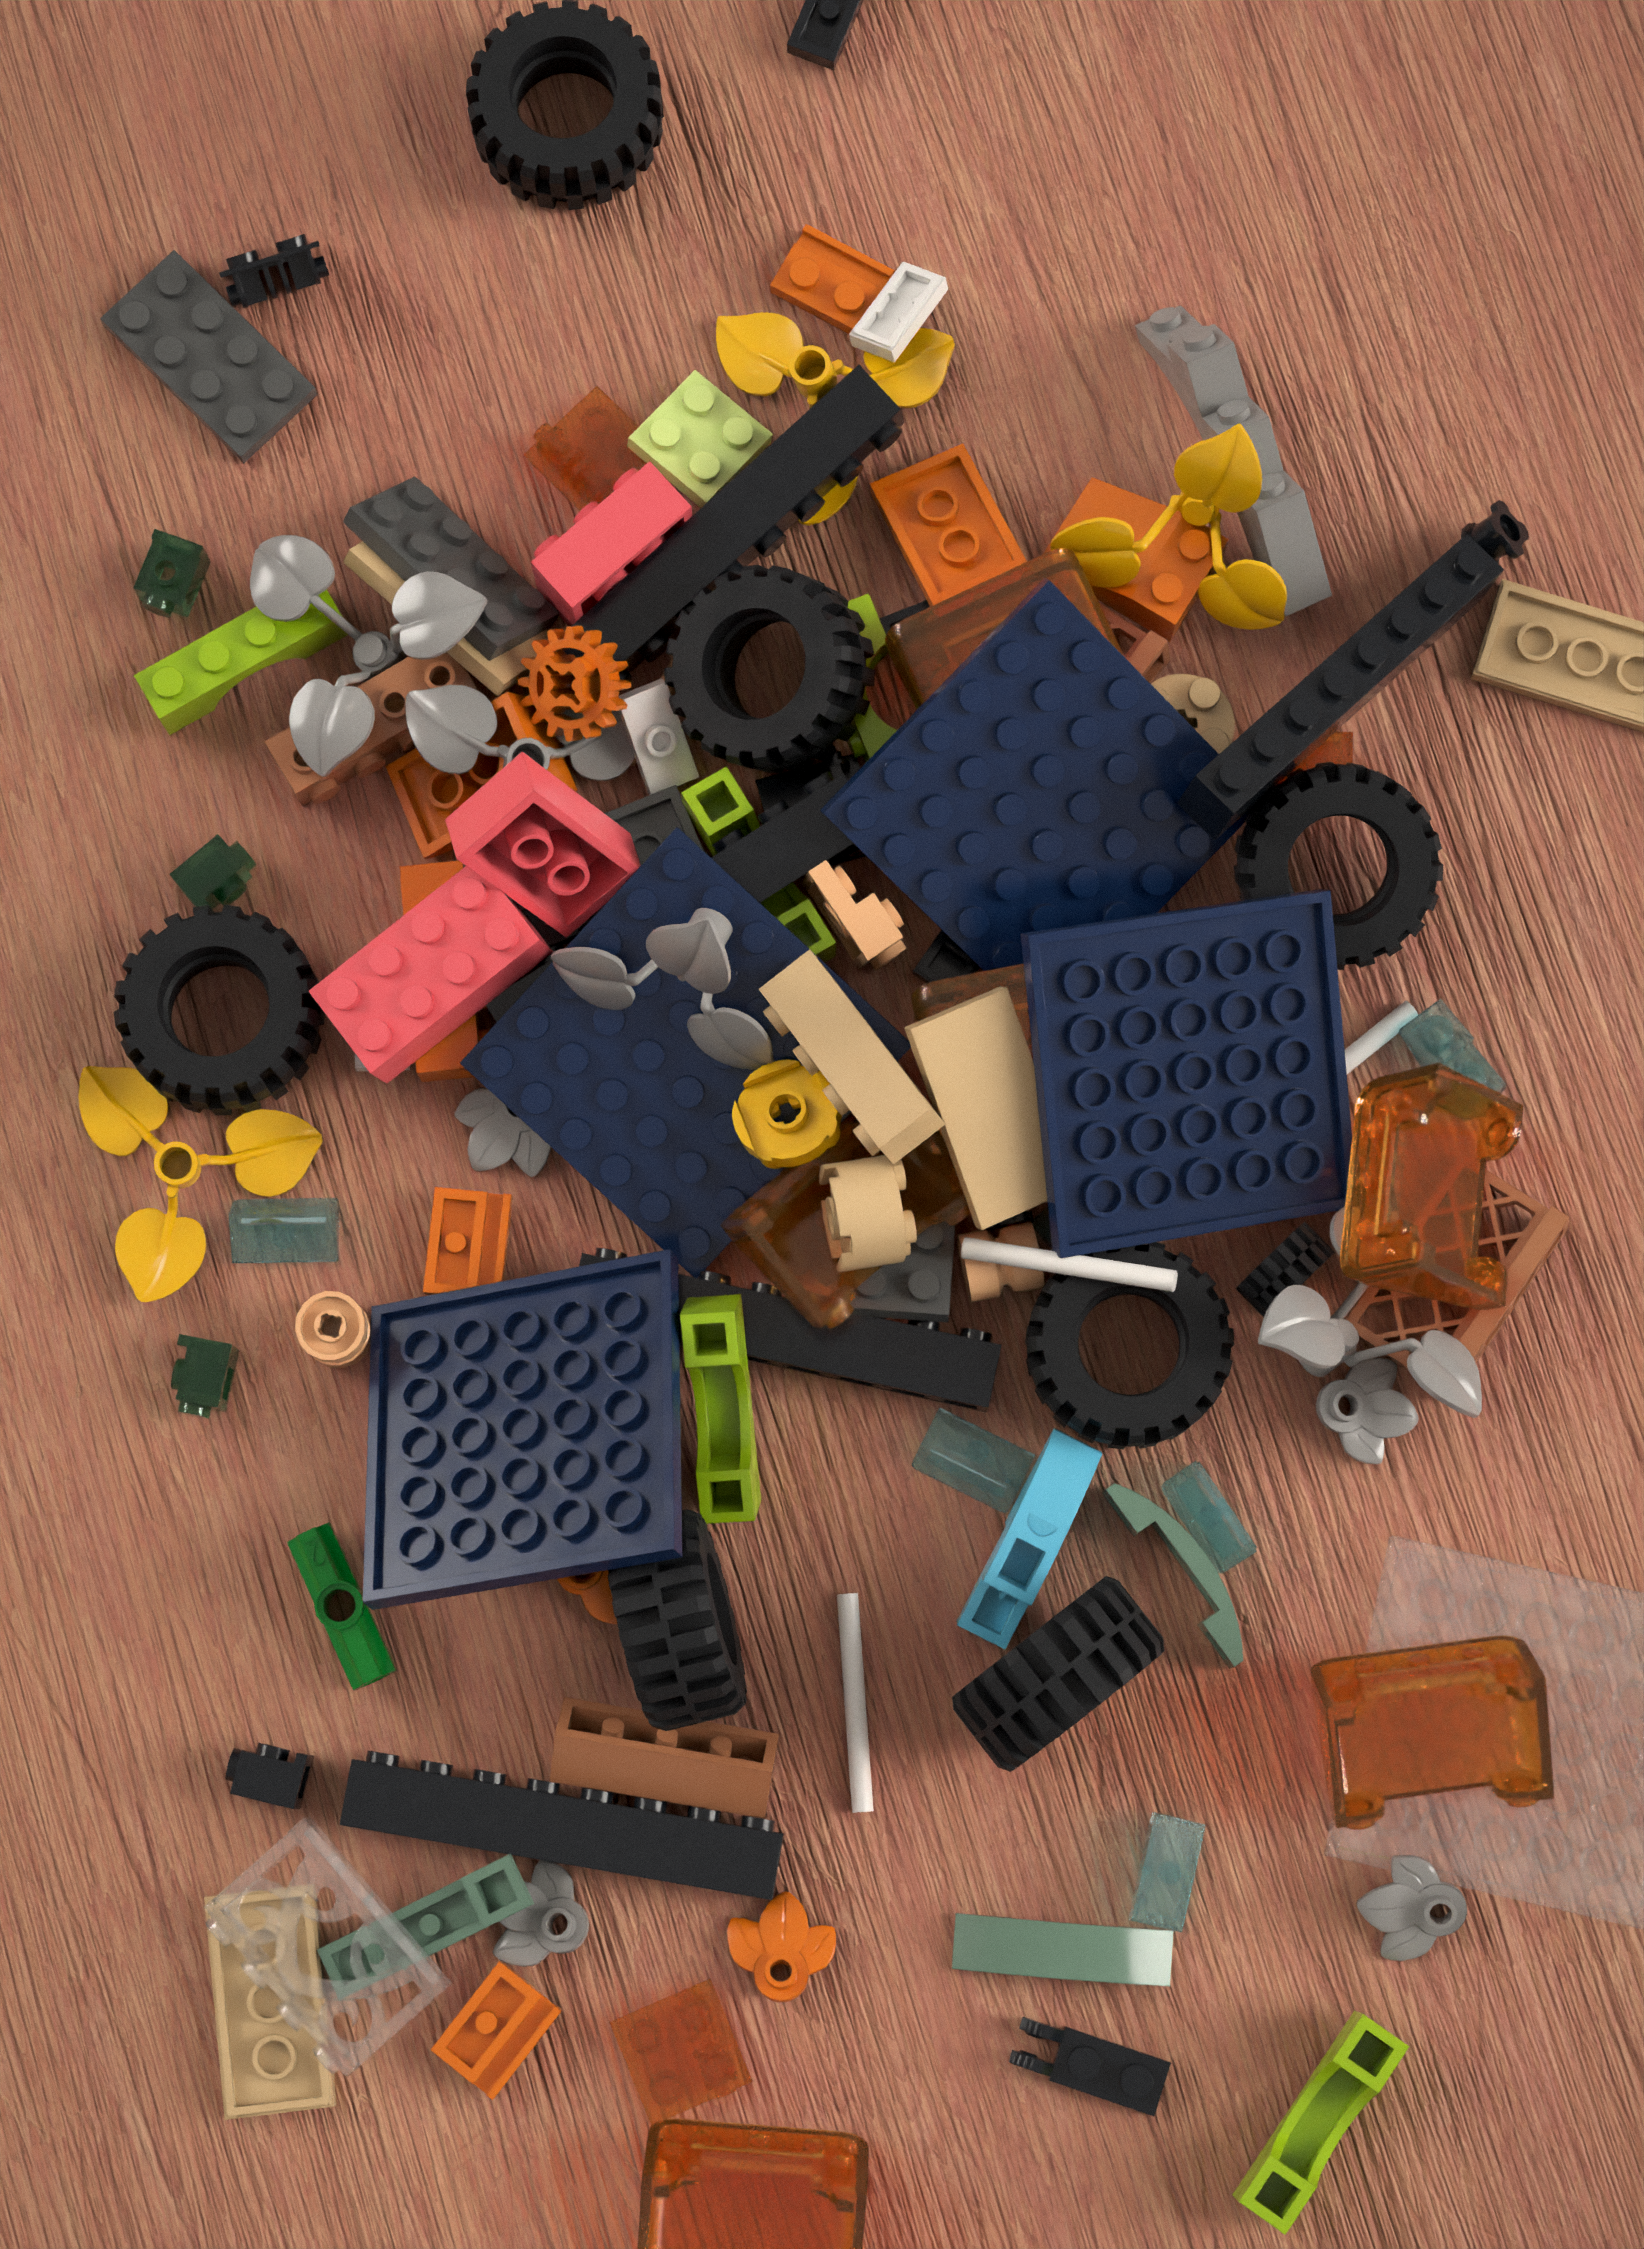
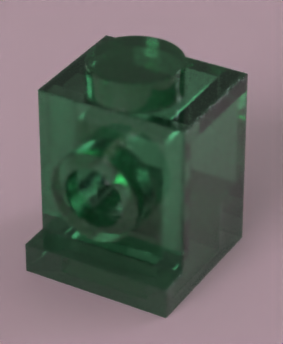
(181, 590)
(214, 873)
(203, 1376)

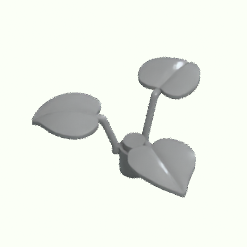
(432, 617)
(456, 722)
(693, 954)
(1302, 1327)

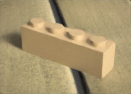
(851, 1058)

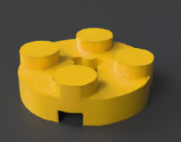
(781, 1143)

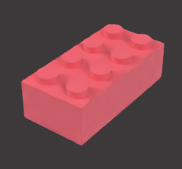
(429, 973)

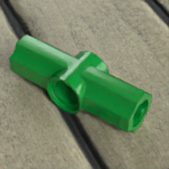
(358, 1637)

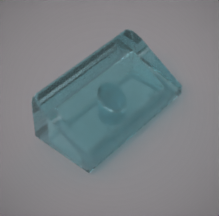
(284, 1230)
(972, 1460)
(1208, 1517)
(1167, 1872)

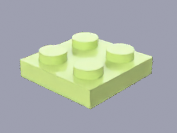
(699, 439)

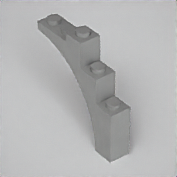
(1211, 385)

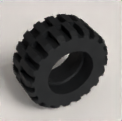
(554, 44)
(708, 657)
(1385, 807)
(175, 958)
(1136, 1418)
(680, 1633)
(1058, 1674)

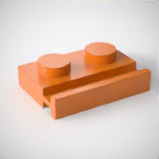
(829, 279)
(466, 1239)
(496, 2030)

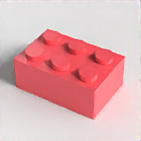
(608, 541)
(542, 844)

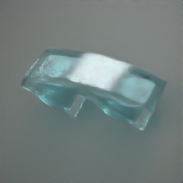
(1443, 1039)

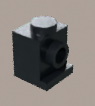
(269, 1775)

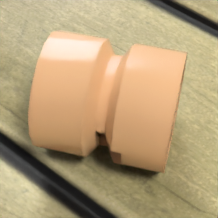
(987, 1279)
(333, 1329)

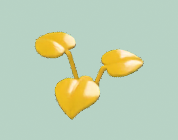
(767, 346)
(1211, 477)
(155, 1247)

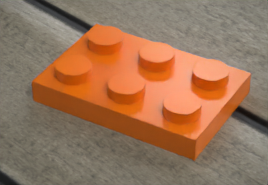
(946, 524)

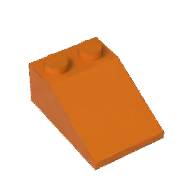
(1169, 566)
(433, 795)

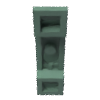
(1221, 1626)
(444, 1915)
(1062, 1950)

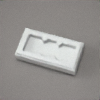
(898, 311)
(657, 737)

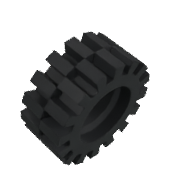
(1286, 1266)

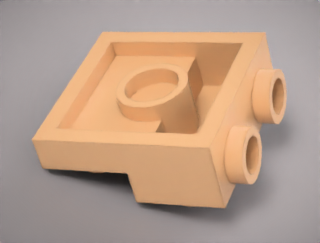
(864, 929)

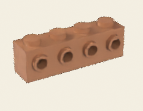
(388, 733)
(690, 1765)

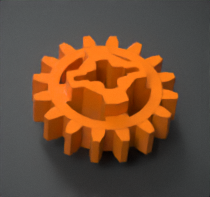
(576, 683)

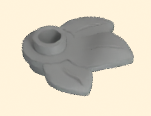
(499, 1135)
(1374, 1409)
(1405, 1908)
(530, 1931)

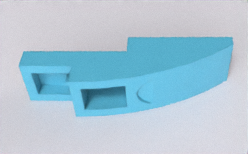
(1030, 1538)

